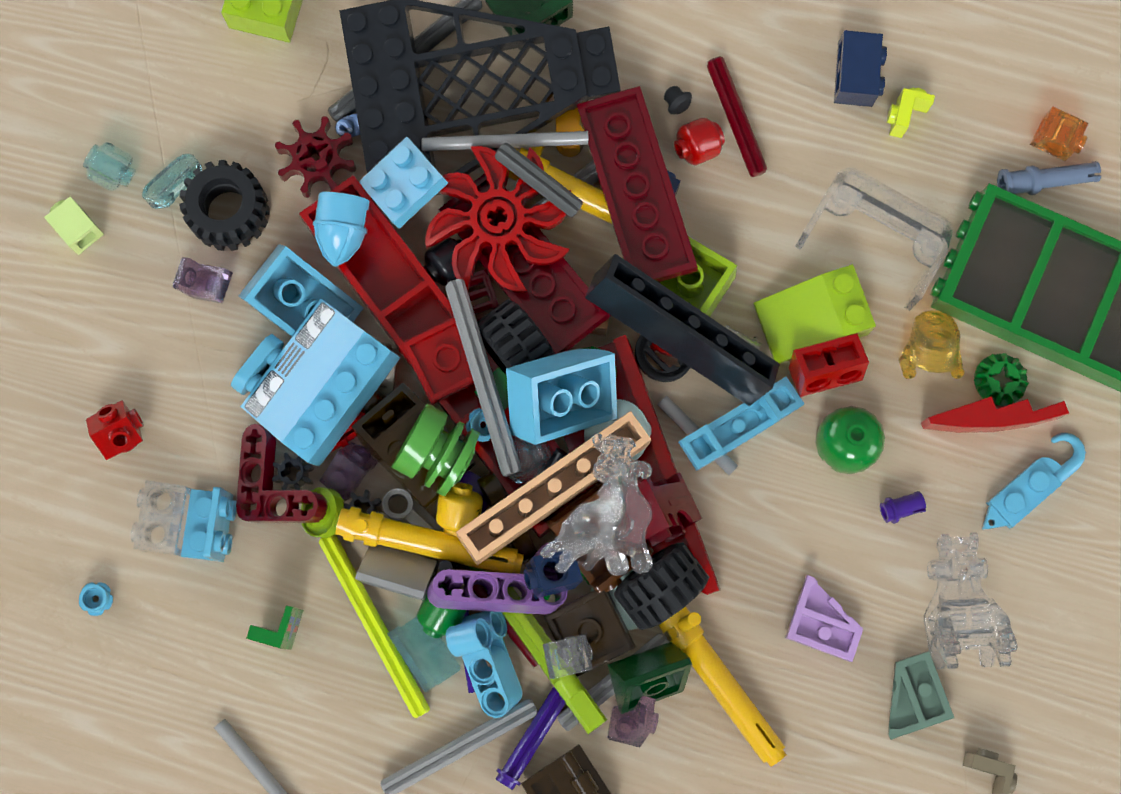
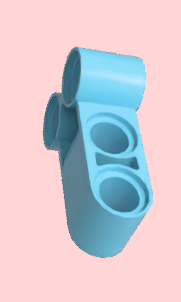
(479, 640)

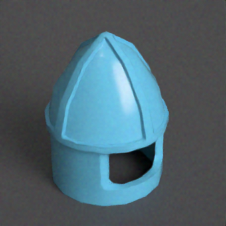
(340, 225)

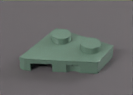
(916, 696)

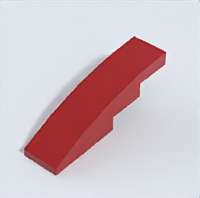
(984, 417)

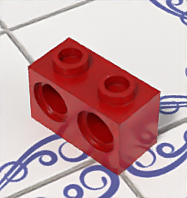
(828, 365)

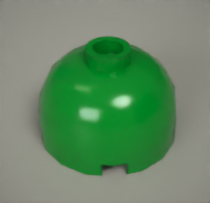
(850, 440)

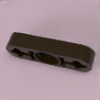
(495, 493)

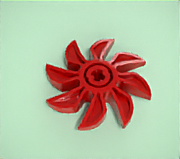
(503, 235)

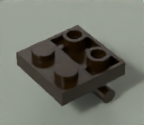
(567, 775)

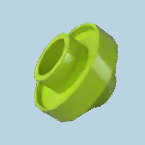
(326, 526)

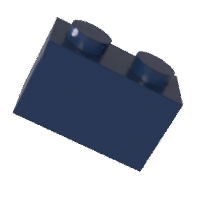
(859, 68)

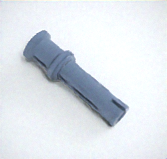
(1034, 179)

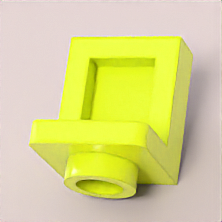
(900, 114)

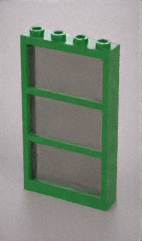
(1037, 283)

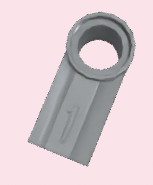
(414, 514)

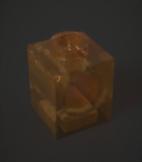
(1060, 134)

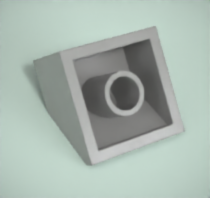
(397, 571)

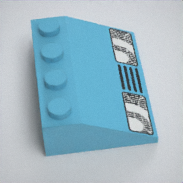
(319, 383)

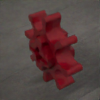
(312, 143)

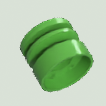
(436, 450)

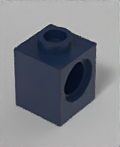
(541, 585)

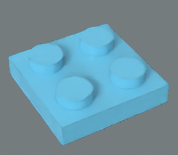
(403, 182)

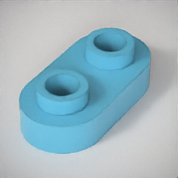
(257, 364)

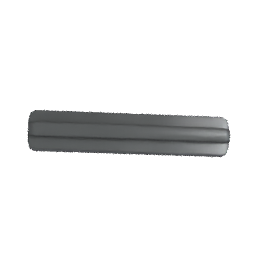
(538, 179)

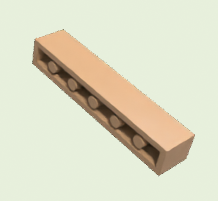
(543, 494)

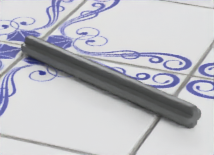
(423, 43)

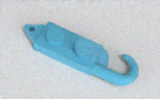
(1033, 486)

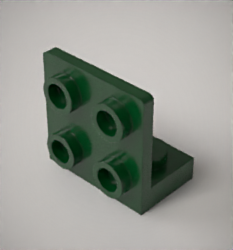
(542, 11)

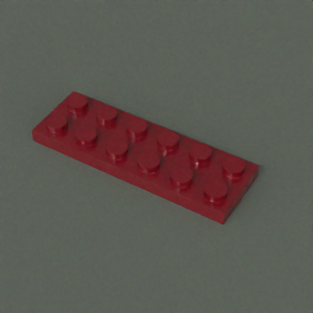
(637, 185)
(553, 293)

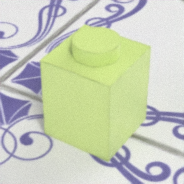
(73, 225)

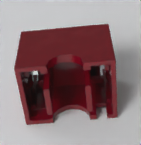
(671, 508)

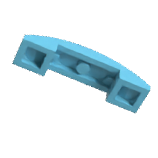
(740, 425)

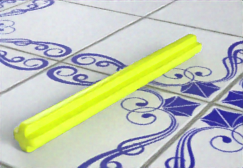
(374, 626)

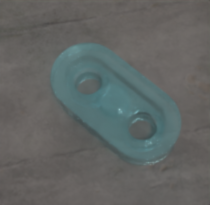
(170, 181)

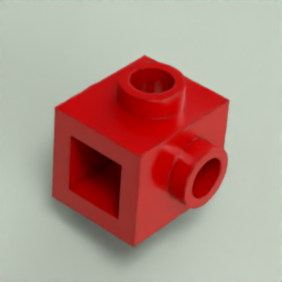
(115, 429)

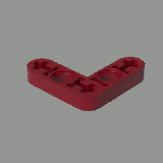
(266, 497)

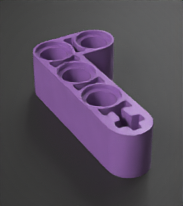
(496, 587)

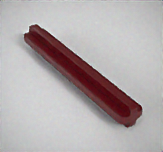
(736, 116)

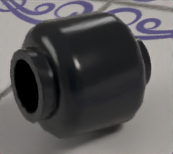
(439, 261)

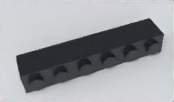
(682, 330)

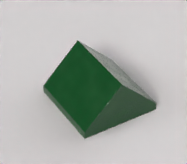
(651, 674)

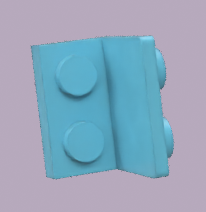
(208, 525)

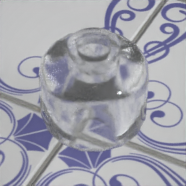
(531, 458)

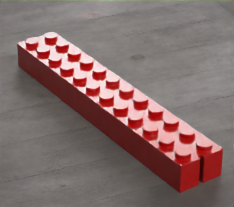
(407, 304)

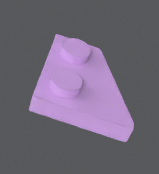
(823, 623)

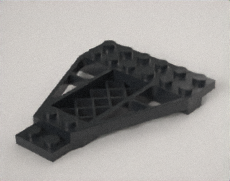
(390, 85)

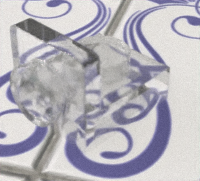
(568, 656)

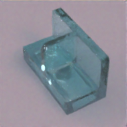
(425, 656)

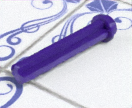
(531, 740)

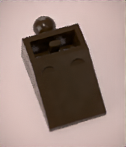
(385, 430)

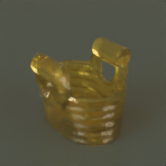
(932, 346)

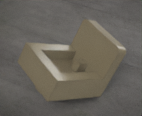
(988, 762)

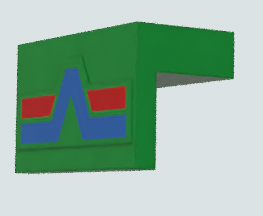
(284, 636)

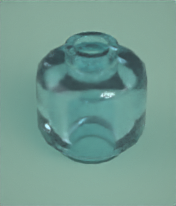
(109, 166)

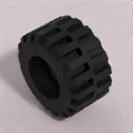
(209, 185)
(512, 336)
(664, 589)

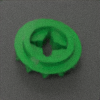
(988, 386)

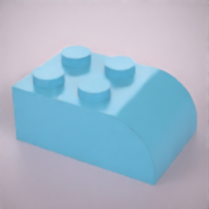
(561, 394)

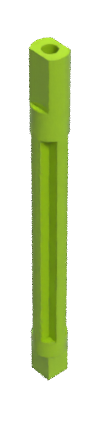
(569, 686)

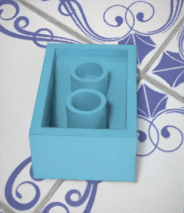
(290, 288)

